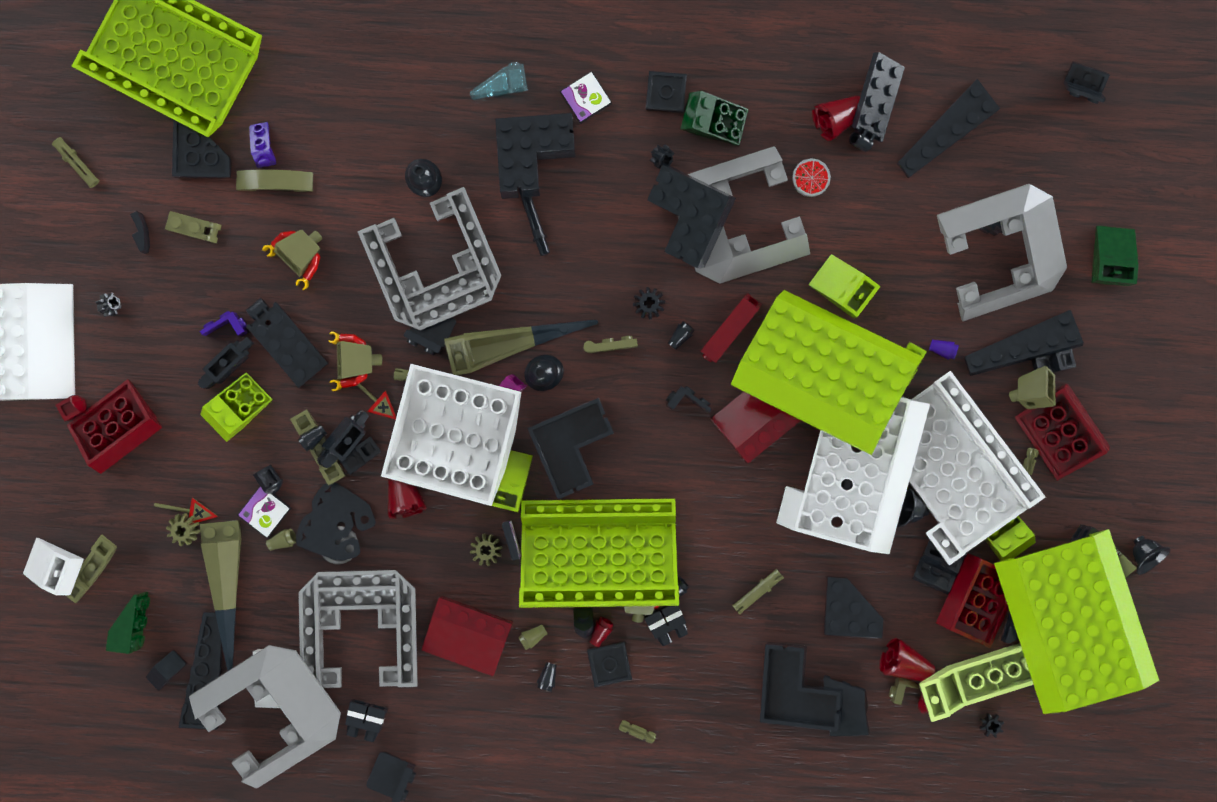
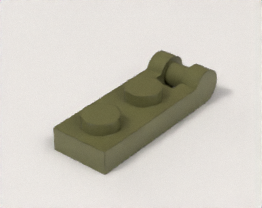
(192, 227)
(610, 345)

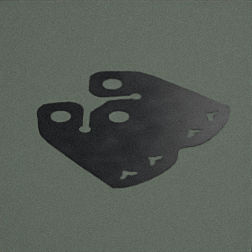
(324, 520)

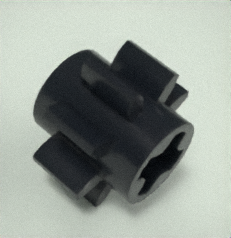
(662, 156)
(108, 304)
(996, 728)

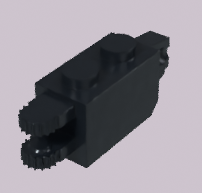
(225, 363)
(343, 439)

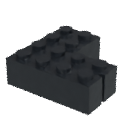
(525, 141)
(701, 214)
(559, 444)
(786, 697)

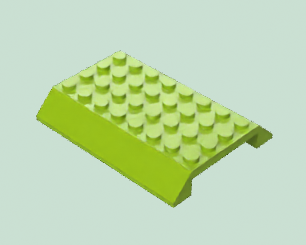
(173, 58)
(826, 371)
(598, 553)
(1077, 623)

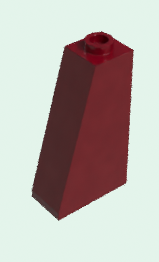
(731, 328)

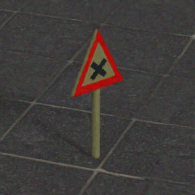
(381, 406)
(196, 509)

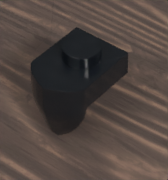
(268, 480)
(583, 621)

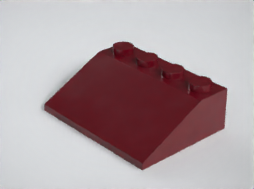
(752, 425)
(113, 427)
(1063, 433)
(975, 602)
(466, 635)

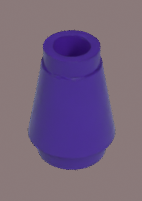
(944, 348)

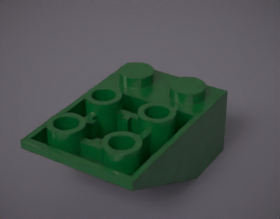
(714, 118)
(1115, 256)
(127, 631)

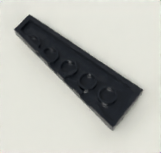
(961, 118)
(1040, 340)
(205, 668)

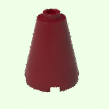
(835, 116)
(404, 499)
(905, 662)

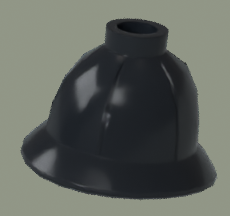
(423, 177)
(544, 372)
(912, 509)
(1148, 554)

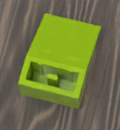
(844, 286)
(235, 406)
(513, 482)
(1011, 539)

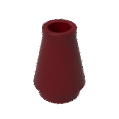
(602, 629)

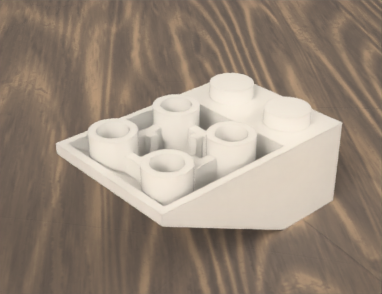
(52, 568)

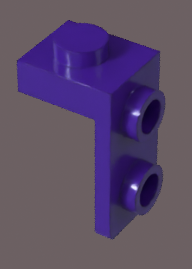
(260, 145)
(237, 323)

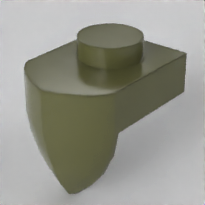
(897, 691)

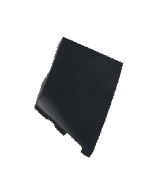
(935, 571)
(853, 709)

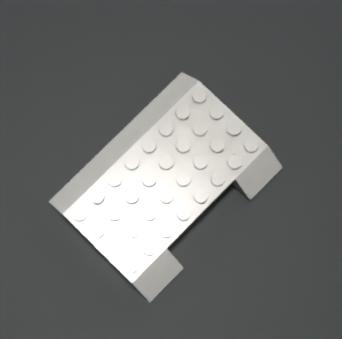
(966, 472)

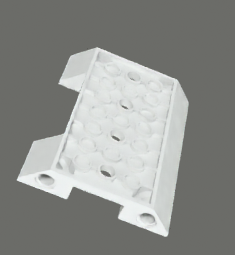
(878, 489)

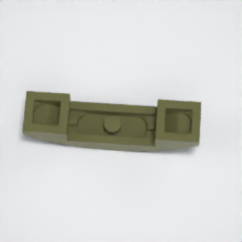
(274, 180)
(305, 422)
(92, 567)

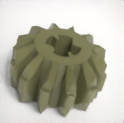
(185, 536)
(486, 556)

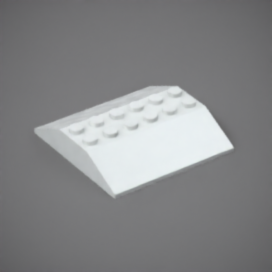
(36, 341)
(452, 434)

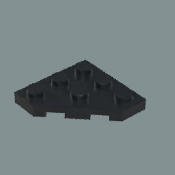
(197, 155)
(849, 612)

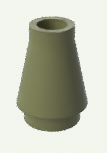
(284, 539)
(532, 637)

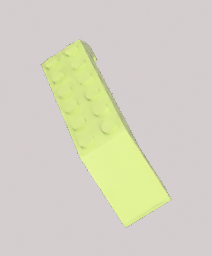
(975, 681)

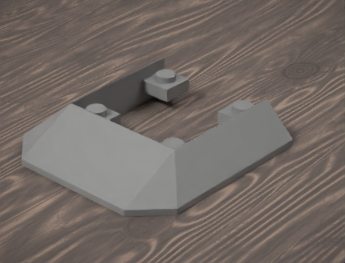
(1017, 210)
(733, 256)
(427, 306)
(351, 590)
(296, 692)

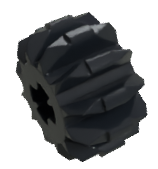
(643, 299)

